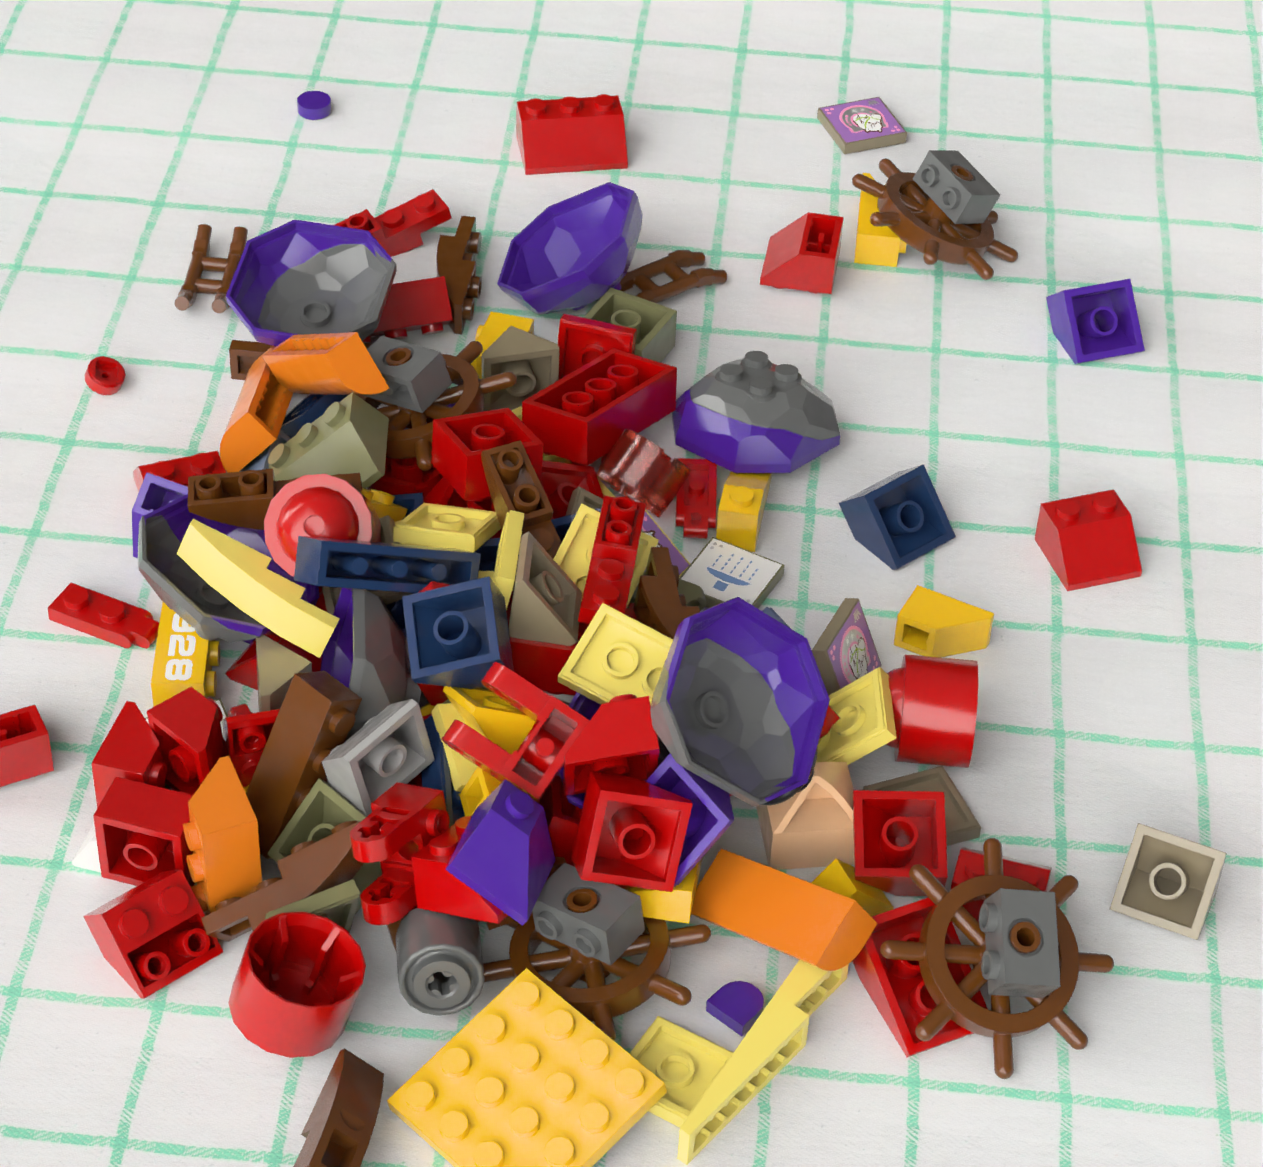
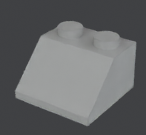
(377, 756)

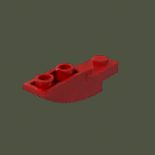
(400, 227)
(612, 556)

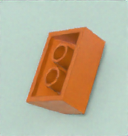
(222, 839)

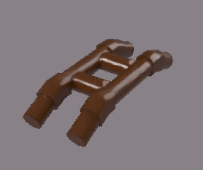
(202, 262)
(671, 266)

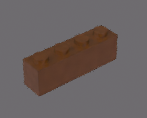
(307, 728)

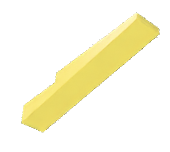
(760, 1056)

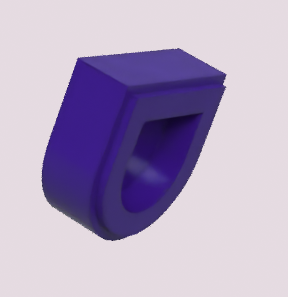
(736, 1005)

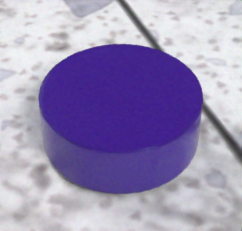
(314, 105)

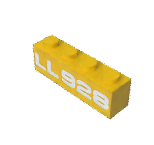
(182, 659)

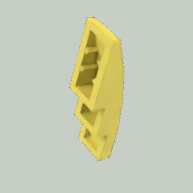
(246, 582)

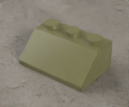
(341, 441)

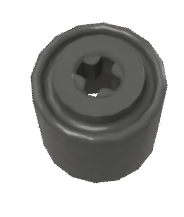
(439, 961)

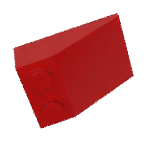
(898, 984)

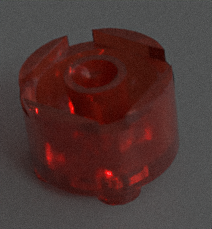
(643, 472)

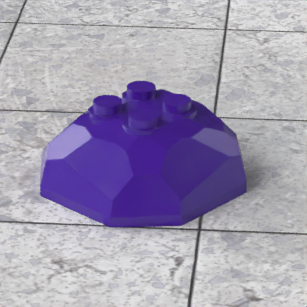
(573, 250)

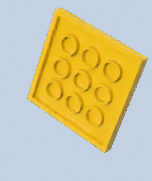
(527, 1086)

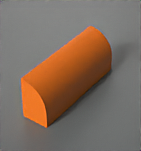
(325, 365)
(255, 417)
(782, 912)

